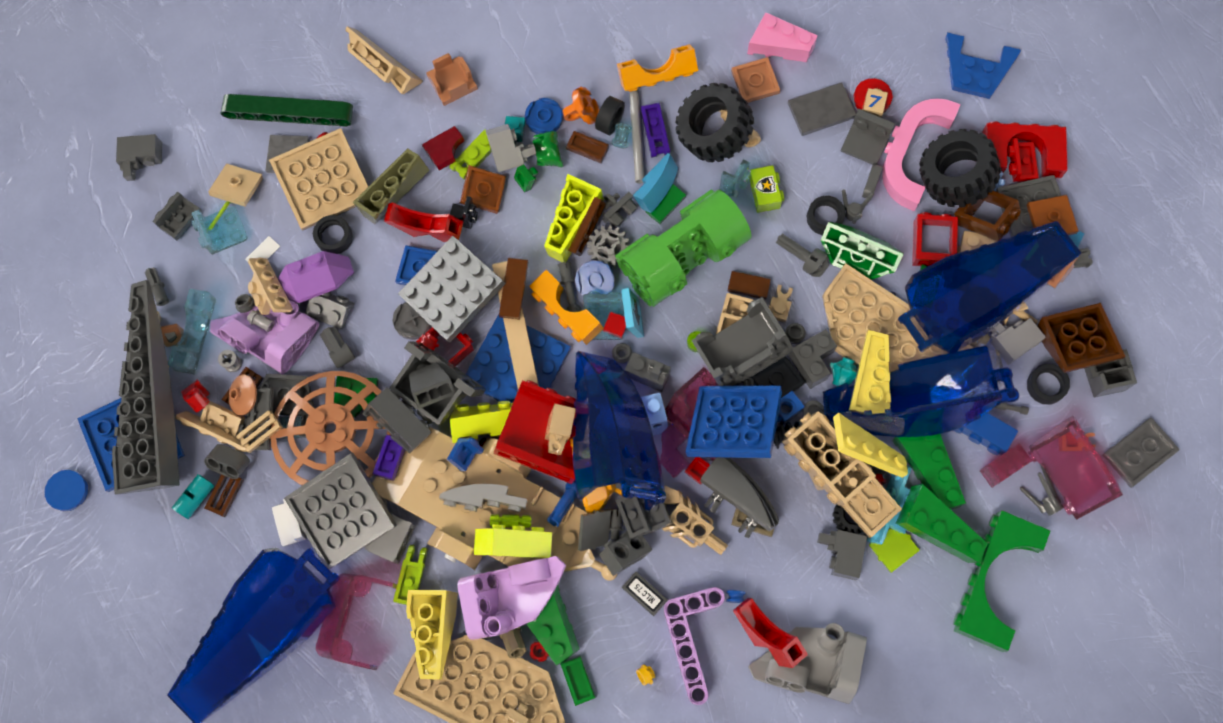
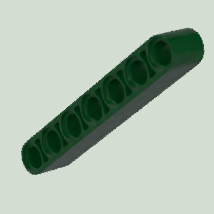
(287, 110)

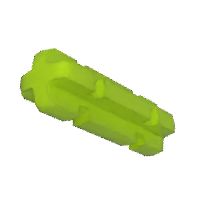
(511, 520)

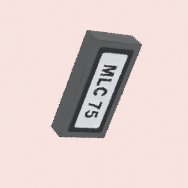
(644, 594)

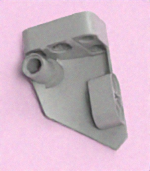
(827, 670)

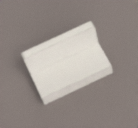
(287, 525)

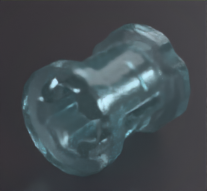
(621, 135)

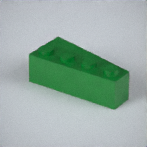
(939, 525)

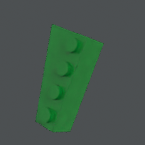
(932, 467)

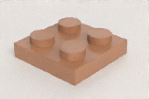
(755, 80)

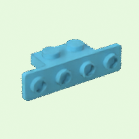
(899, 493)

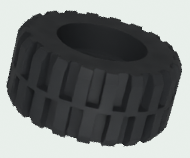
(700, 107)
(954, 148)

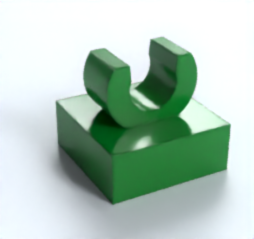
(525, 177)

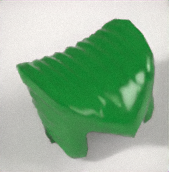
(547, 149)

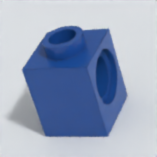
(794, 403)

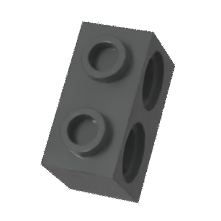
(626, 553)

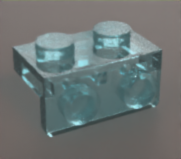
(733, 184)

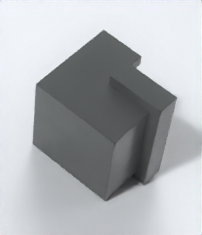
(1111, 376)

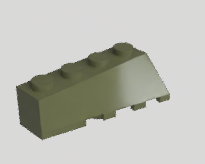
(391, 185)

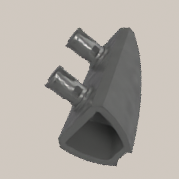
(740, 490)

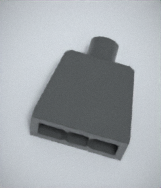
(430, 385)

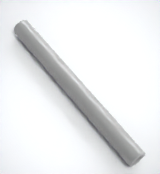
(636, 136)

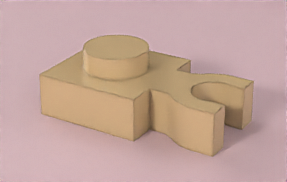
(780, 306)

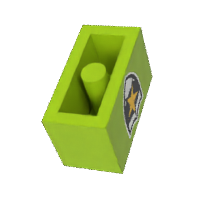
(765, 189)

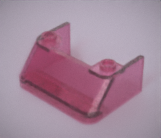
(330, 641)

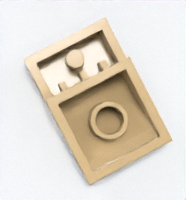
(733, 310)

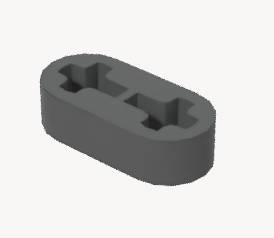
(872, 180)

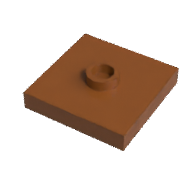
(484, 188)
(1053, 210)

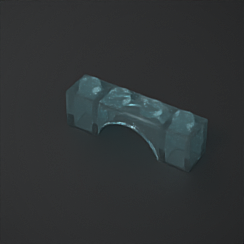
(187, 352)

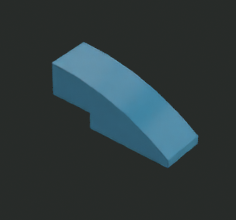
(656, 184)

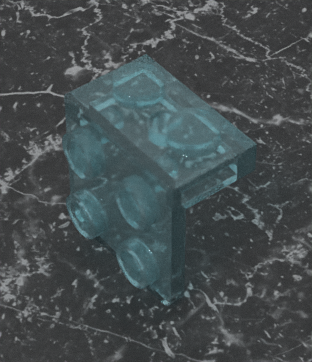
(225, 234)
(600, 307)

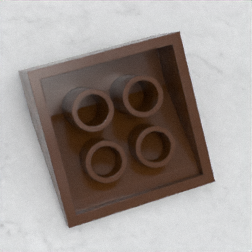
(1080, 338)

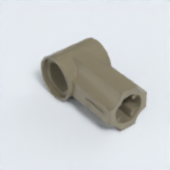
(514, 643)

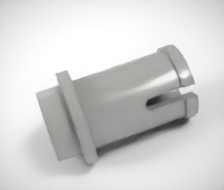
(260, 320)

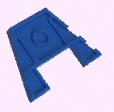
(974, 74)

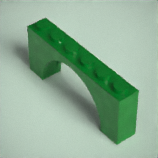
(976, 616)

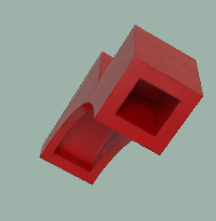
(420, 224)
(764, 633)

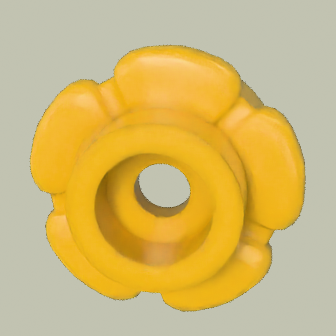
(645, 675)

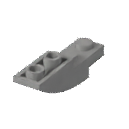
(474, 496)

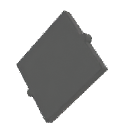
(594, 529)

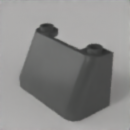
(744, 346)

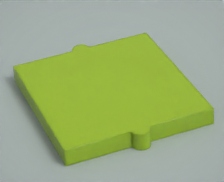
(895, 549)

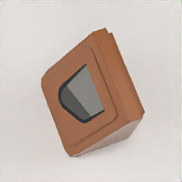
(171, 334)

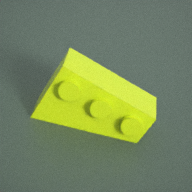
(479, 419)

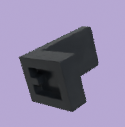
(465, 213)

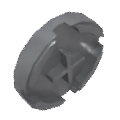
(409, 322)

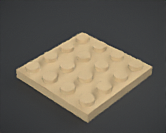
(320, 178)

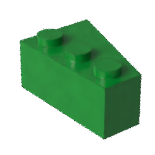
(554, 630)

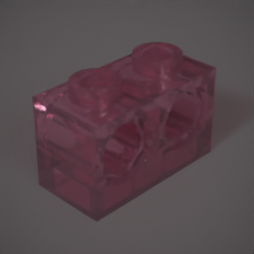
(1005, 465)

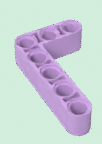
(686, 640)

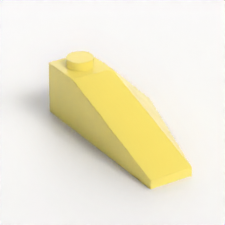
(432, 624)

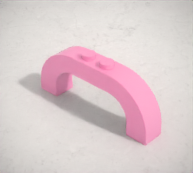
(931, 111)

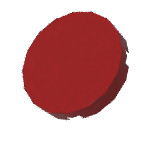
(873, 83)

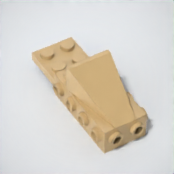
(841, 476)

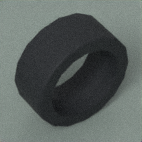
(609, 115)
(824, 201)
(328, 221)
(1042, 398)

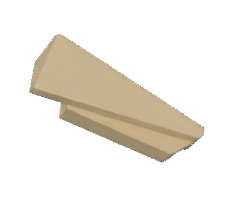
(381, 62)

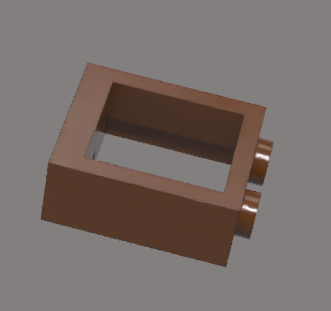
(984, 228)

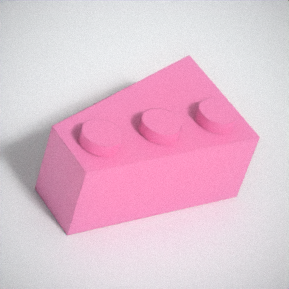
(781, 39)

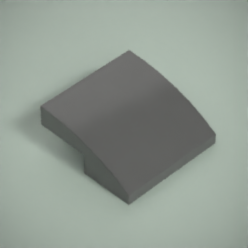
(641, 521)

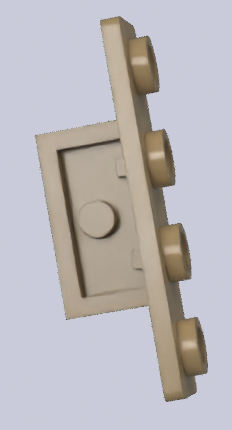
(266, 288)
(216, 422)

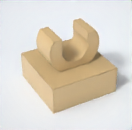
(516, 716)

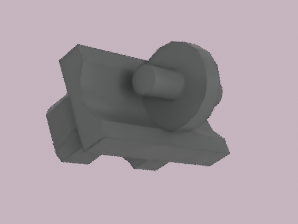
(625, 203)

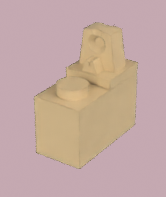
(559, 428)

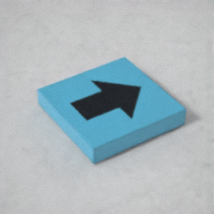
(632, 313)

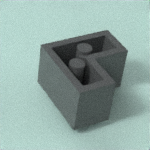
(809, 355)

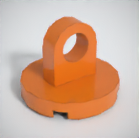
(582, 107)

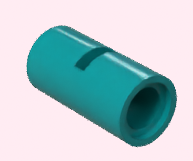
(193, 496)

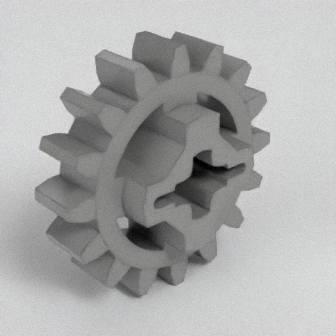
(601, 248)

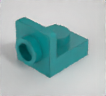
(518, 125)

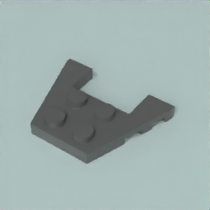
(281, 386)

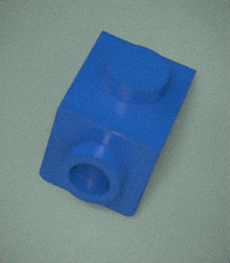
(464, 452)

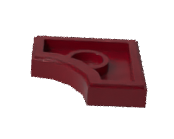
(443, 146)

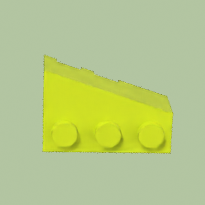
(513, 542)

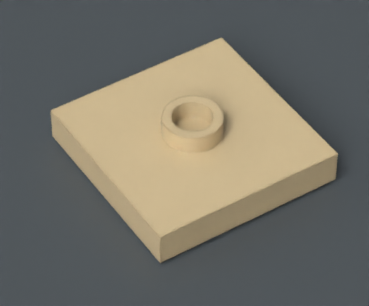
(235, 185)

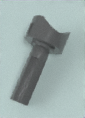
(812, 260)

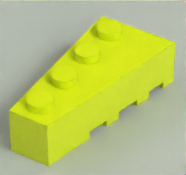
(569, 214)

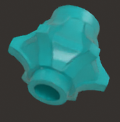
(843, 371)

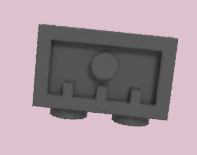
(867, 137)

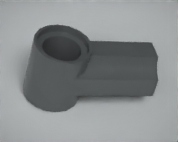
(338, 350)

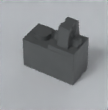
(136, 151)
(648, 371)
(848, 552)

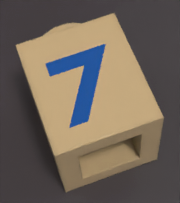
(875, 102)

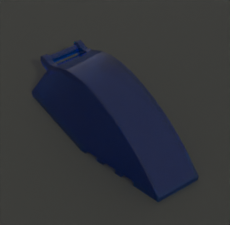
(931, 395)

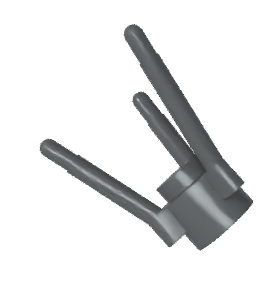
(854, 210)
(1051, 503)

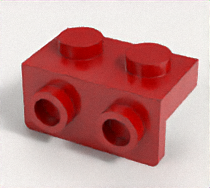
(1022, 161)

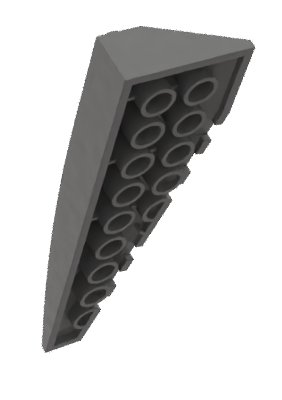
(146, 431)

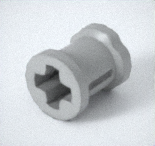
(224, 361)

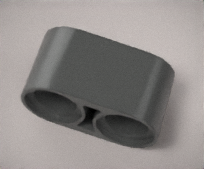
(227, 461)

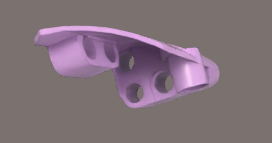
(275, 348)
(507, 596)

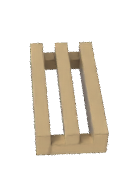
(245, 441)

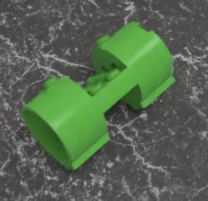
(708, 229)

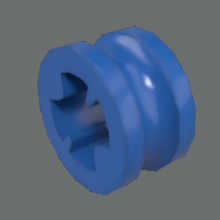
(735, 596)

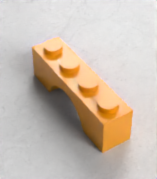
(680, 63)
(582, 323)

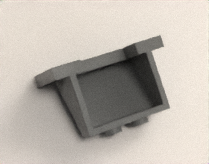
(440, 410)

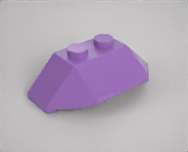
(314, 275)

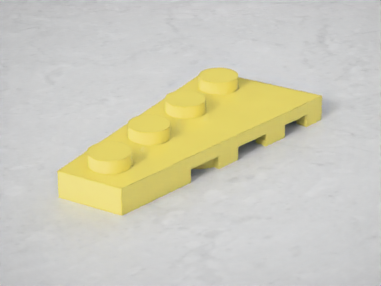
(873, 376)
(862, 445)

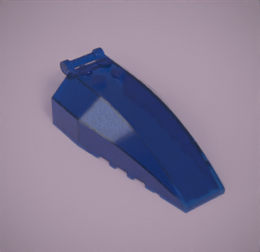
(979, 288)
(613, 433)
(261, 622)

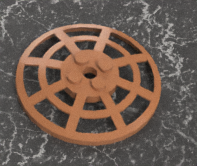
(319, 419)

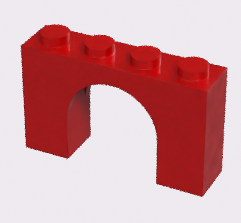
(1049, 141)

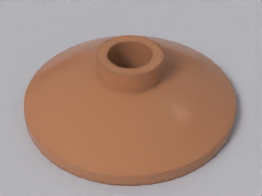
(242, 395)

